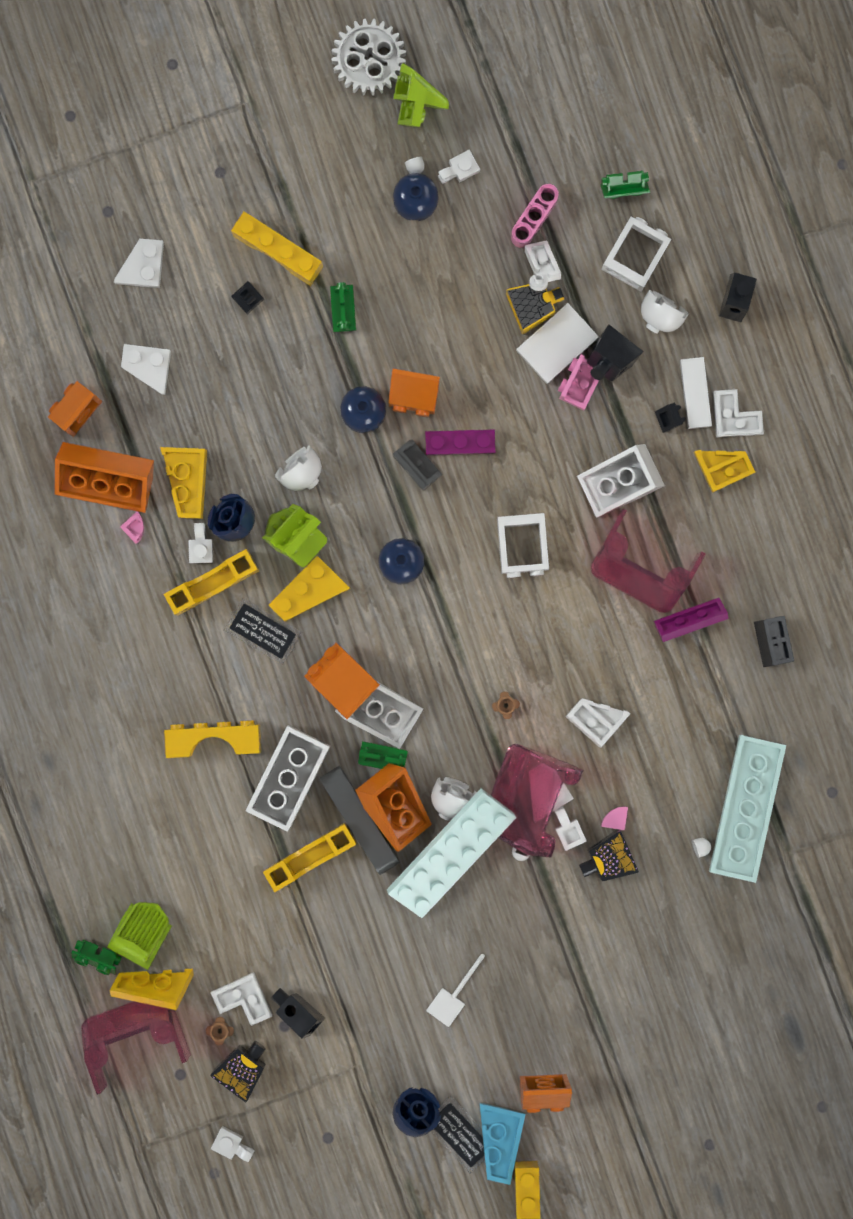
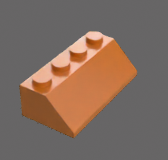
(103, 477)

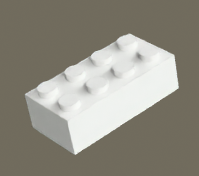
(288, 778)

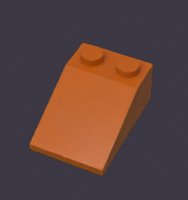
(413, 392)
(341, 680)
(394, 805)
(545, 1092)

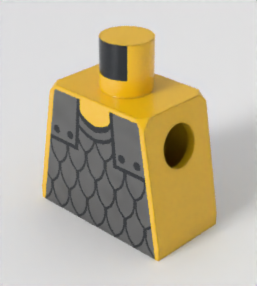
(532, 306)

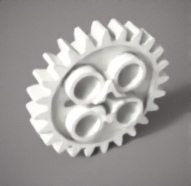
(359, 75)

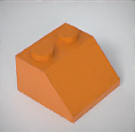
(74, 408)

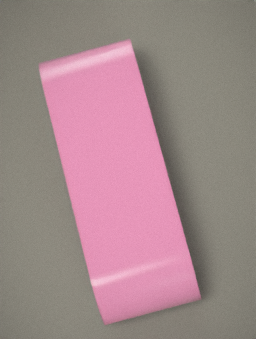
(536, 205)

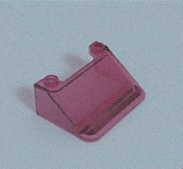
(530, 788)

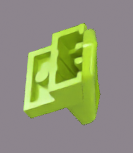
(415, 94)
(295, 534)
(141, 933)

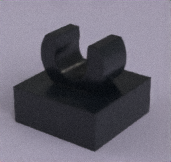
(247, 297)
(669, 417)

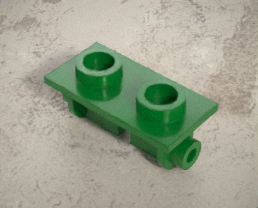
(635, 185)
(343, 307)
(379, 755)
(87, 955)

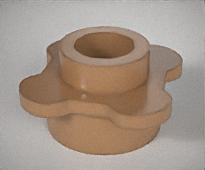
(499, 705)
(212, 1031)

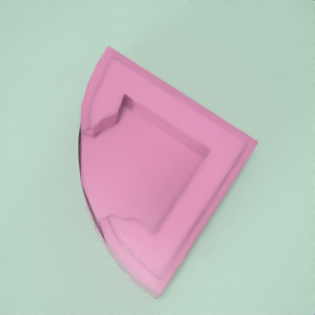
(134, 527)
(615, 818)

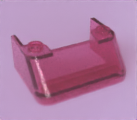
(635, 581)
(123, 1023)

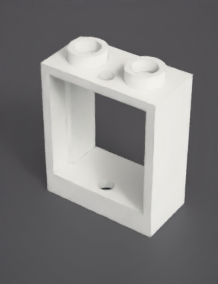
(624, 273)
(522, 520)

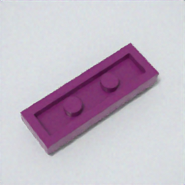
(460, 442)
(691, 619)

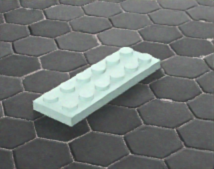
(747, 808)
(451, 853)

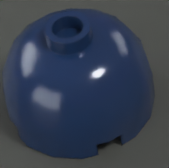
(415, 197)
(363, 409)
(231, 518)
(401, 561)
(416, 1112)

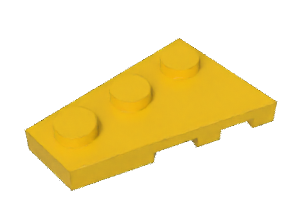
(187, 478)
(308, 589)
(153, 989)

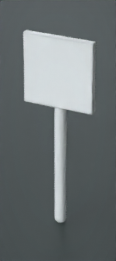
(446, 1005)

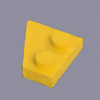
(723, 467)

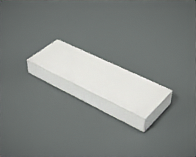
(695, 393)

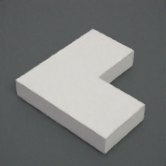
(730, 421)
(243, 992)

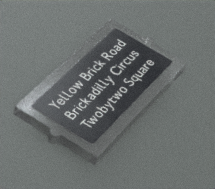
(262, 631)
(460, 1135)

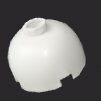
(661, 313)
(301, 470)
(450, 797)

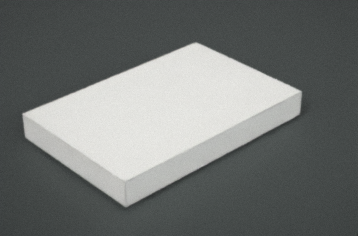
(557, 343)

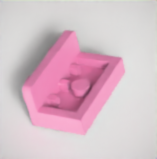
(580, 385)

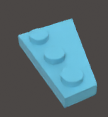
(501, 1140)

